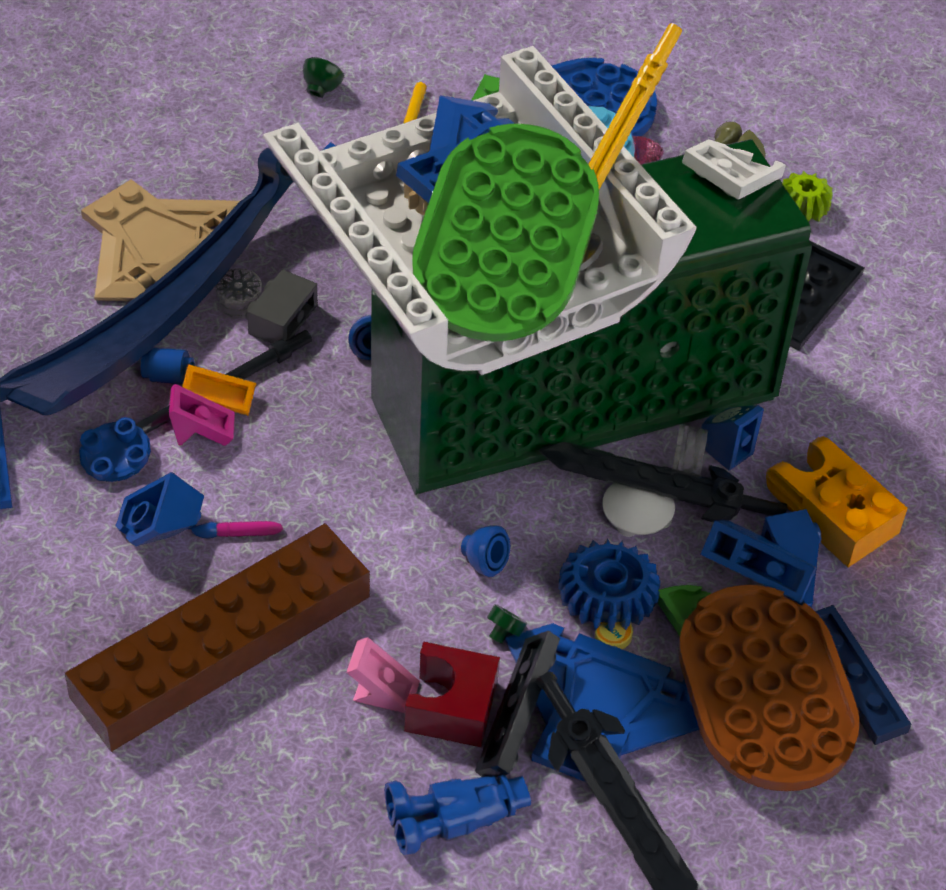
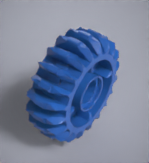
(609, 584)

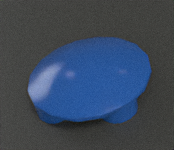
(114, 450)

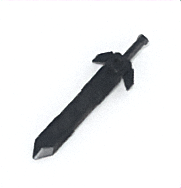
(719, 493)
(614, 788)

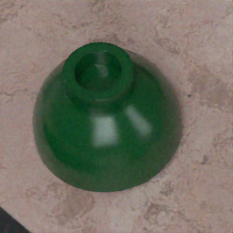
(321, 76)

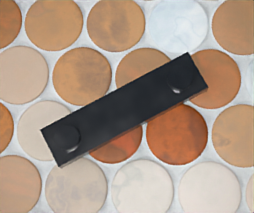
(517, 706)

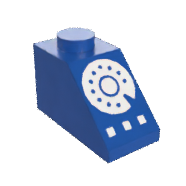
(733, 434)

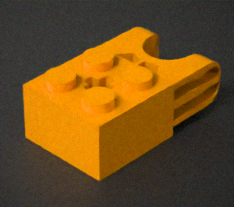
(842, 498)

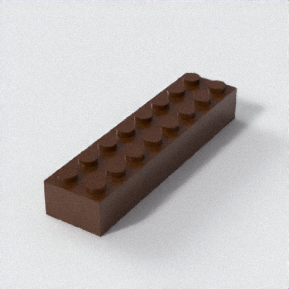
(217, 636)

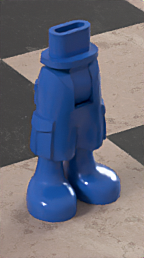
(457, 803)

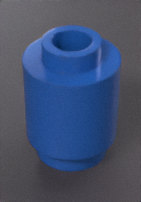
(166, 365)

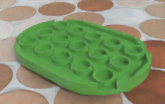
(506, 231)

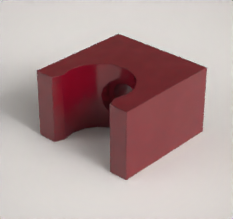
(465, 709)

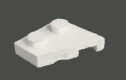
(731, 168)

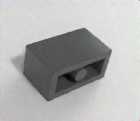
(282, 307)

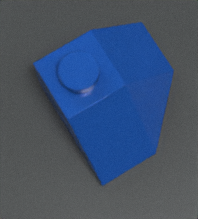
(160, 510)

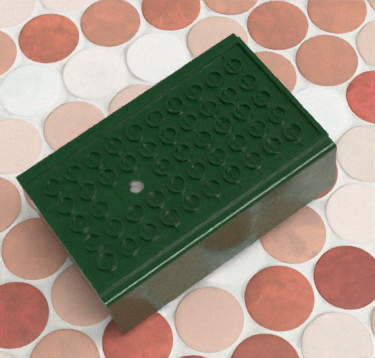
(686, 352)

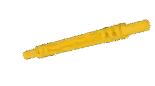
(633, 104)

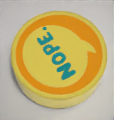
(618, 637)

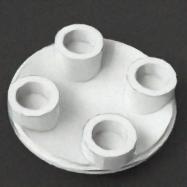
(637, 510)

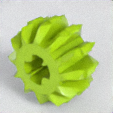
(810, 194)

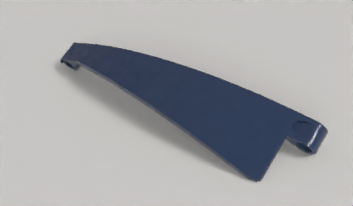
(128, 334)

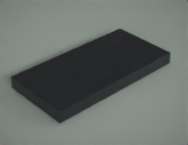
(825, 285)

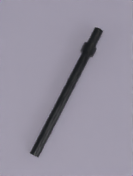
(277, 352)

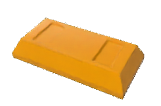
(220, 388)

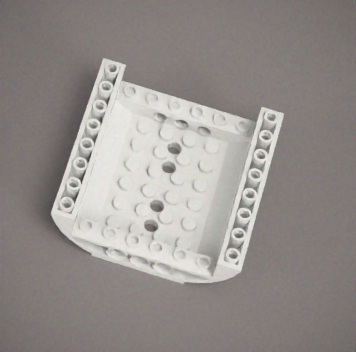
(367, 213)

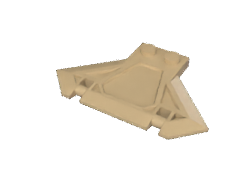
(146, 236)

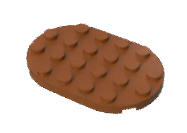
(768, 688)

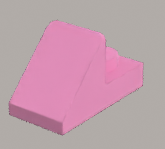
(380, 677)

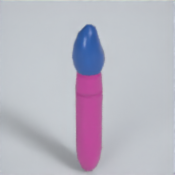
(237, 529)

